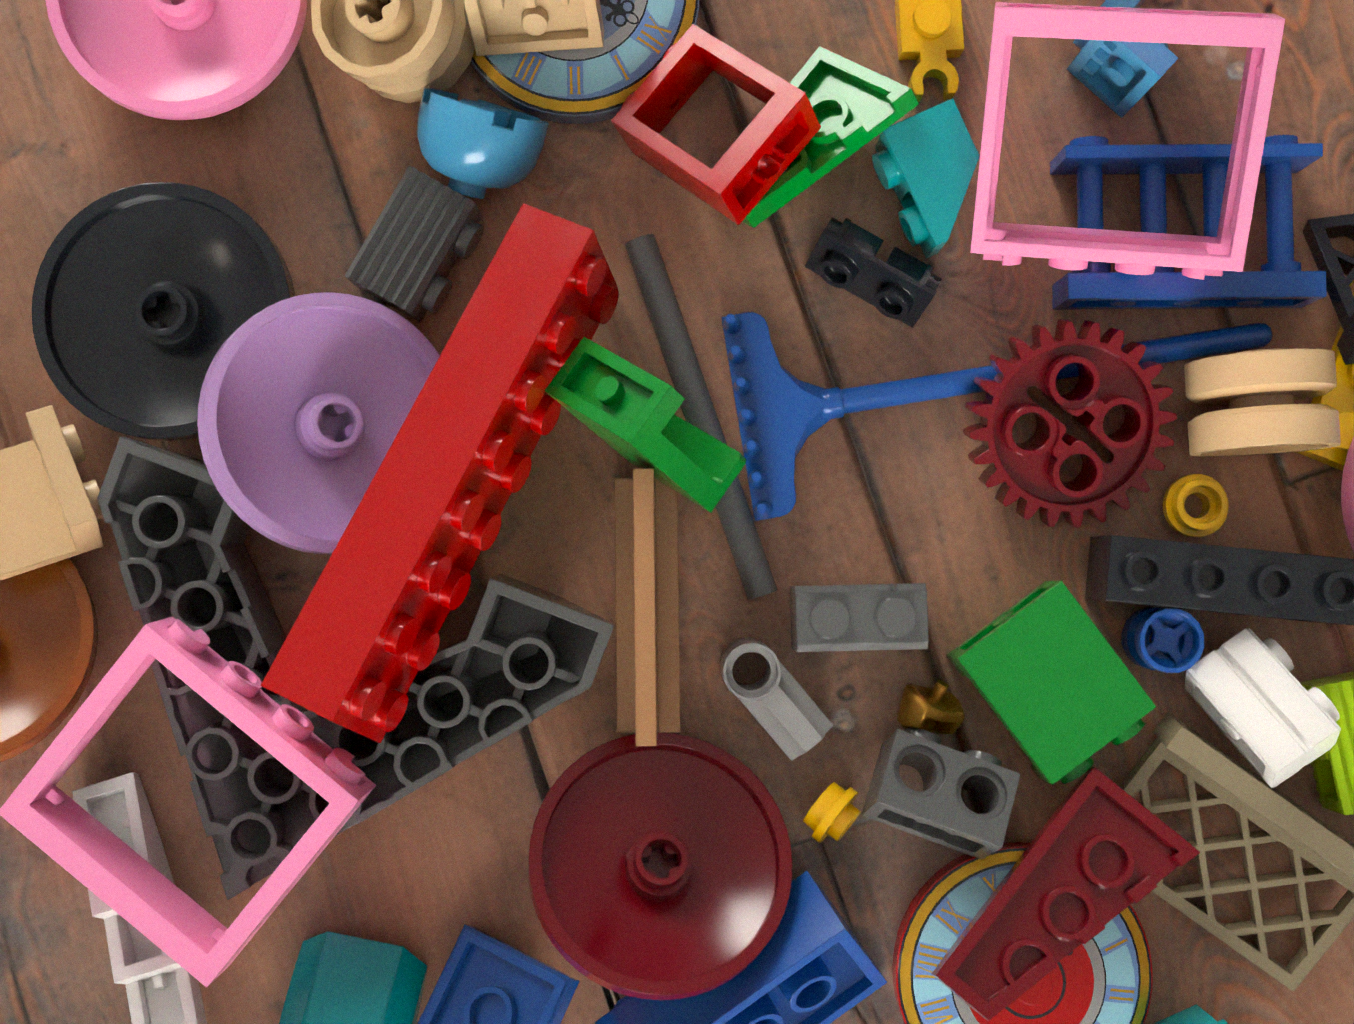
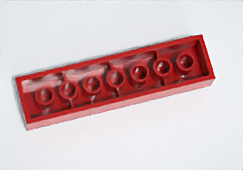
(446, 479)

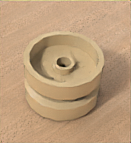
(396, 43)
(1261, 404)

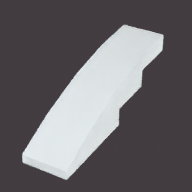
(155, 984)

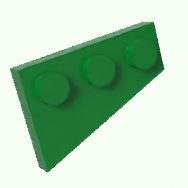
(851, 109)

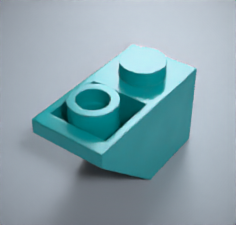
(930, 168)

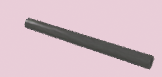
(698, 408)

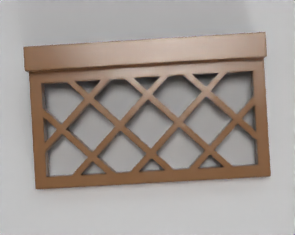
(646, 607)

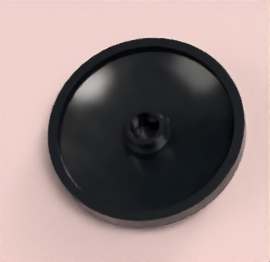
(145, 299)

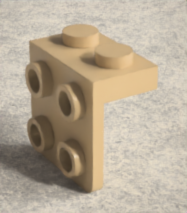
(43, 500)

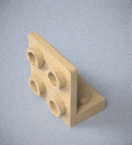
(534, 25)

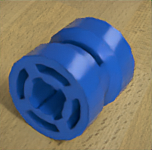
(1174, 643)

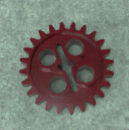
(1106, 379)

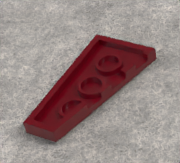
(1069, 882)

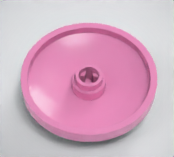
(178, 53)

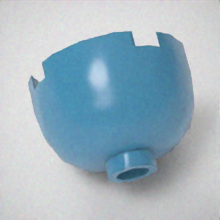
(477, 141)

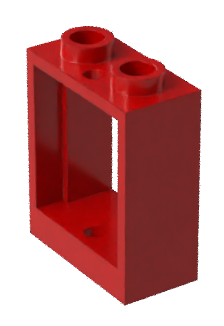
(757, 154)

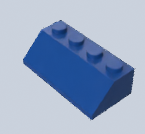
(802, 976)

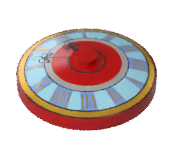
(1093, 984)

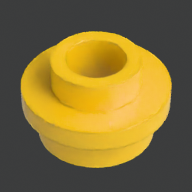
(1214, 505)
(832, 813)

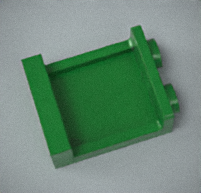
(639, 422)
(1053, 682)

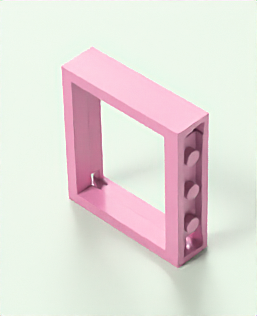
(1132, 251)
(122, 875)

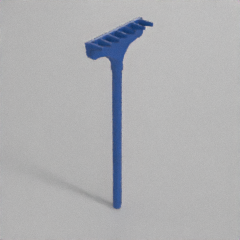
(781, 412)

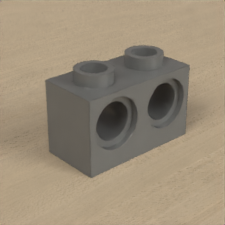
(938, 809)

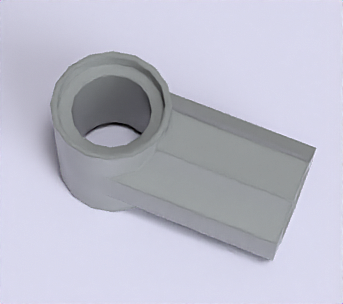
(776, 700)

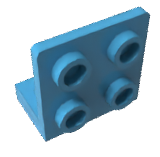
(1120, 69)

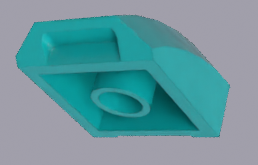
(353, 983)

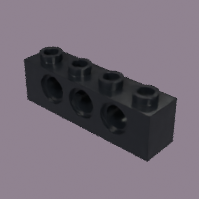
(1221, 579)

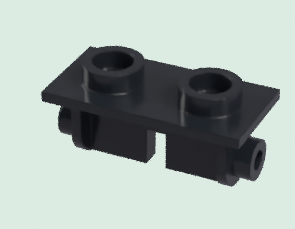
(848, 261)

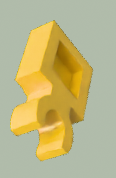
(930, 34)

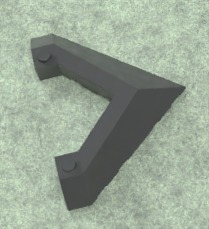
(191, 563)

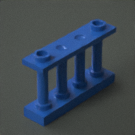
(1275, 286)

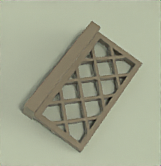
(1280, 820)

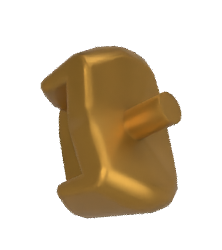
(930, 708)

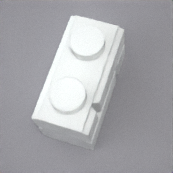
(1263, 706)

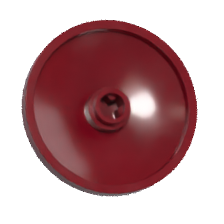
(659, 866)

